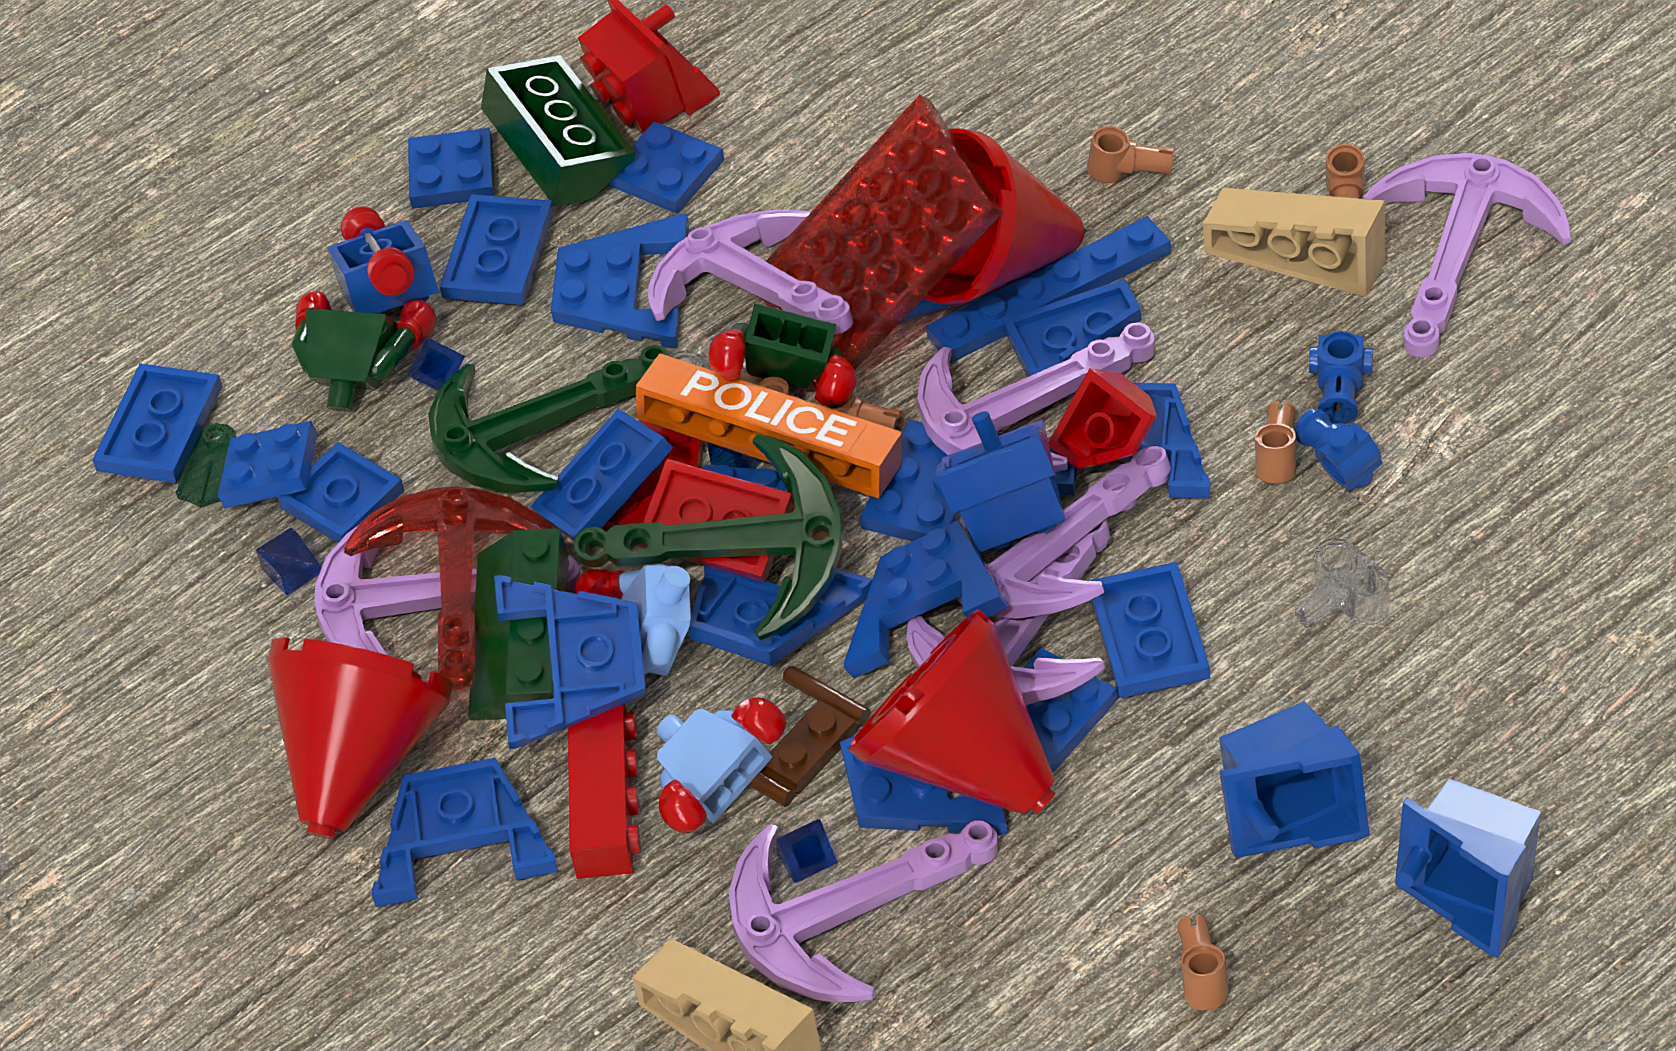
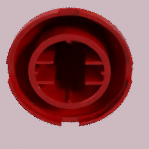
(1026, 237)
(347, 724)
(962, 725)

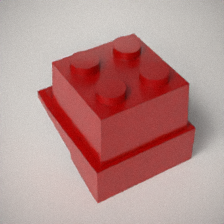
(641, 69)

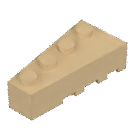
(1300, 236)
(720, 1005)

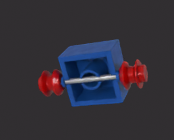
(379, 263)

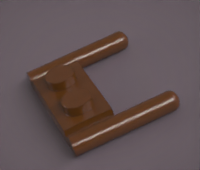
(811, 741)

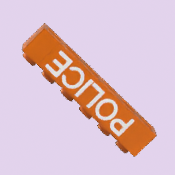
(732, 413)

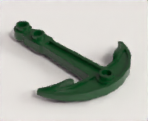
(470, 446)
(748, 536)

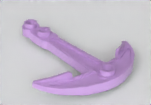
(1477, 185)
(721, 253)
(951, 423)
(1027, 558)
(347, 600)
(1050, 675)
(787, 924)

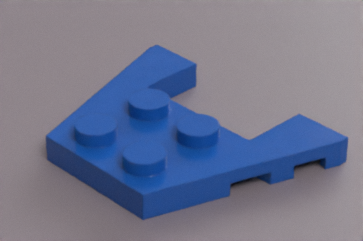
(601, 280)
(1171, 433)
(915, 581)
(733, 606)
(591, 654)
(903, 803)
(455, 812)

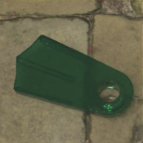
(205, 466)

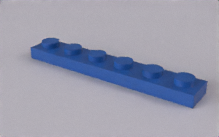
(1071, 275)

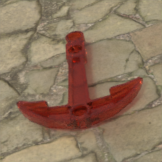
(455, 517)

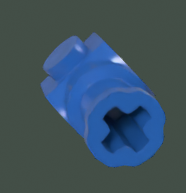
(1341, 371)
(1342, 449)

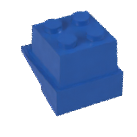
(1002, 484)
(1291, 784)
(1469, 860)

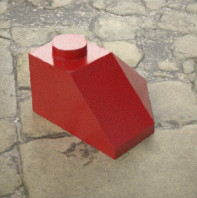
(1103, 420)

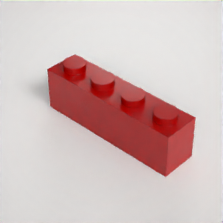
(602, 794)

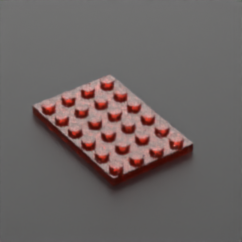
(891, 227)

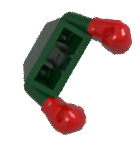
(355, 347)
(786, 348)

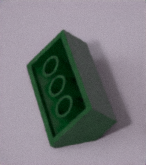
(555, 128)
(514, 654)

